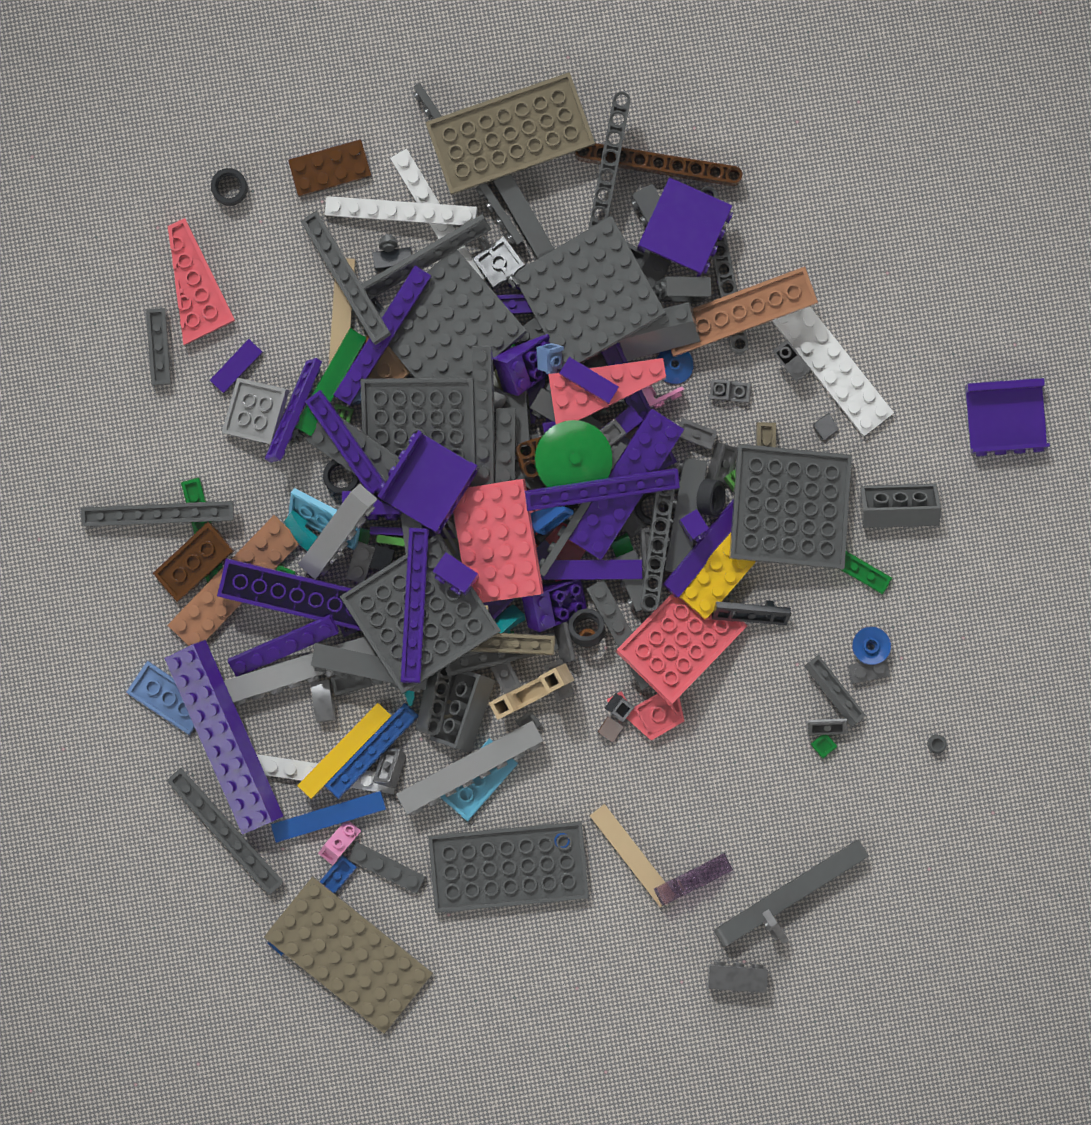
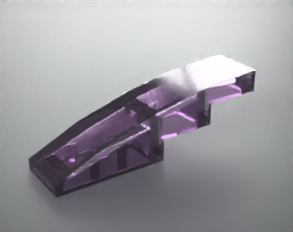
(693, 879)

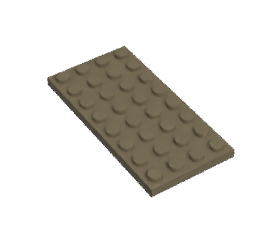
(510, 133)
(348, 954)

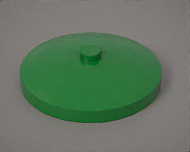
(572, 454)

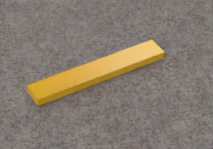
(344, 750)

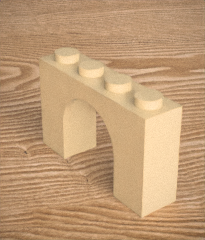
(531, 691)

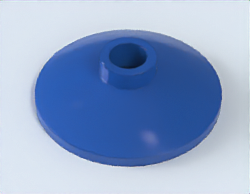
(680, 373)
(873, 636)

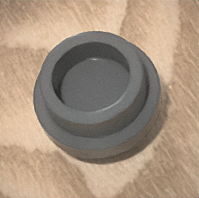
(388, 243)
(936, 744)

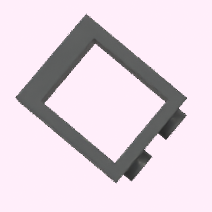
(683, 289)

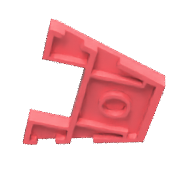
(655, 715)

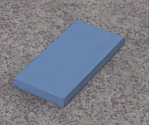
(161, 695)

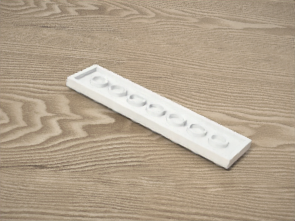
(834, 369)

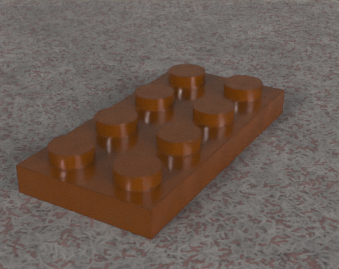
(329, 168)
(193, 561)

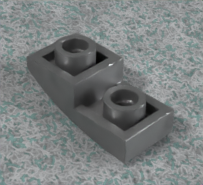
(730, 391)
(322, 701)

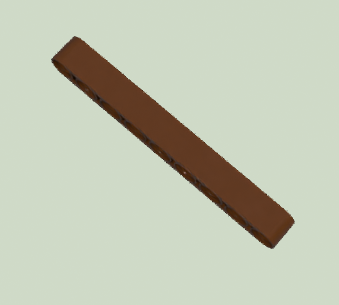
(668, 161)

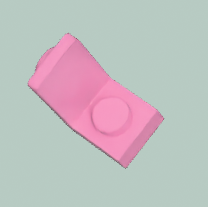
(649, 394)
(339, 842)

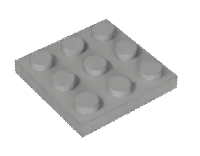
(255, 411)

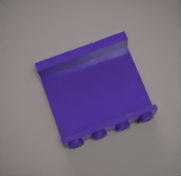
(686, 226)
(1006, 417)
(427, 482)

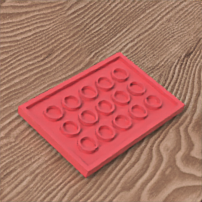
(498, 541)
(676, 646)

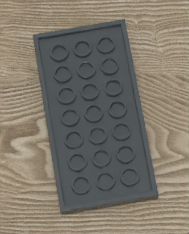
(508, 867)

